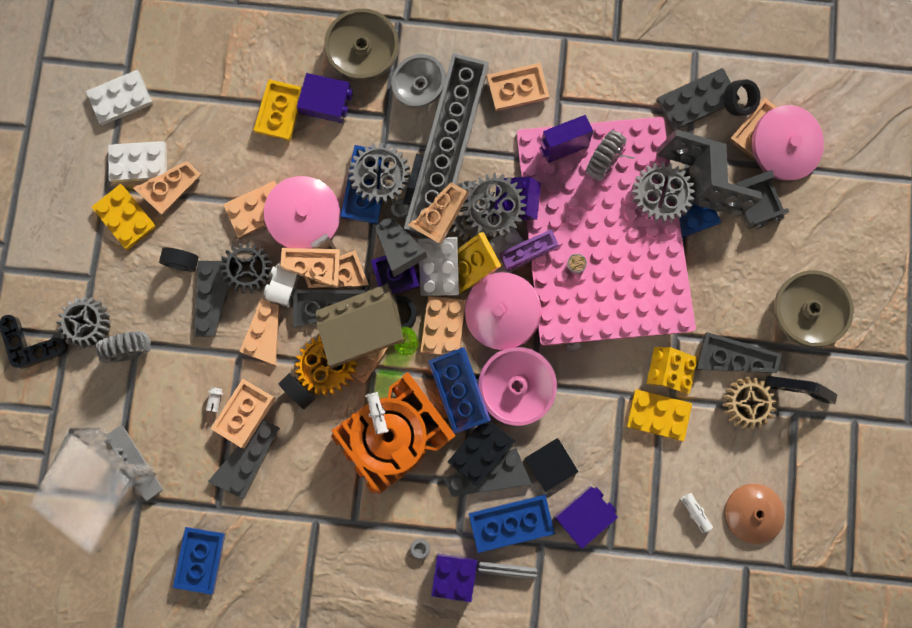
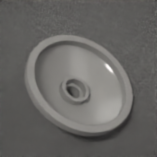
(413, 73)

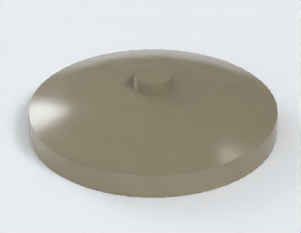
(361, 44)
(813, 308)

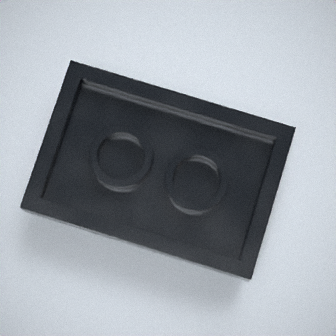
(481, 452)

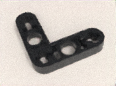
(27, 352)
(810, 388)

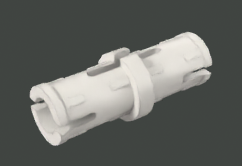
(376, 413)
(696, 513)

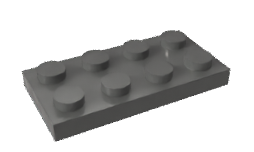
(695, 99)

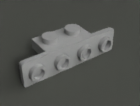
(125, 447)

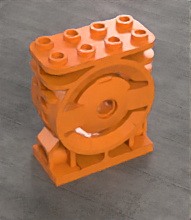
(381, 474)

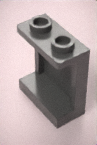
(769, 207)

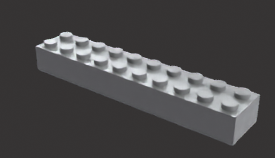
(449, 133)

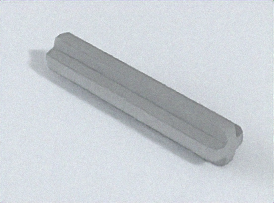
(507, 570)

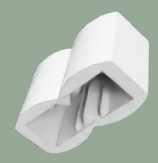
(281, 286)

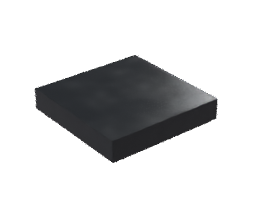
(413, 179)
(551, 464)

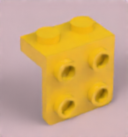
(672, 369)

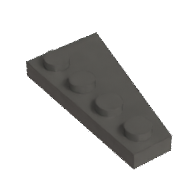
(399, 246)
(210, 297)
(308, 301)
(730, 355)
(243, 464)
(507, 474)

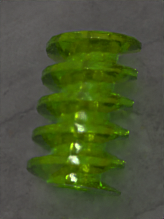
(408, 348)

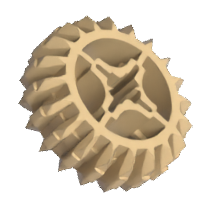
(749, 411)

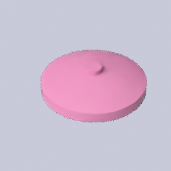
(787, 142)
(301, 212)
(503, 311)
(518, 386)

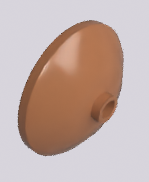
(742, 510)

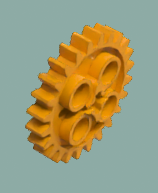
(333, 379)

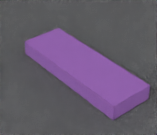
(529, 250)

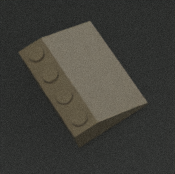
(359, 325)

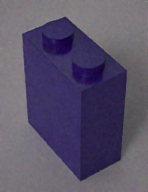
(324, 98)
(566, 138)
(586, 516)

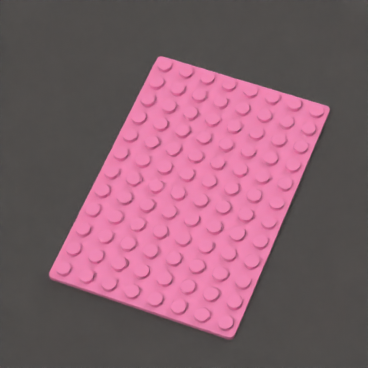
(634, 266)

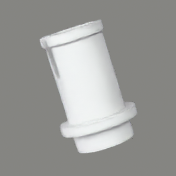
(214, 397)

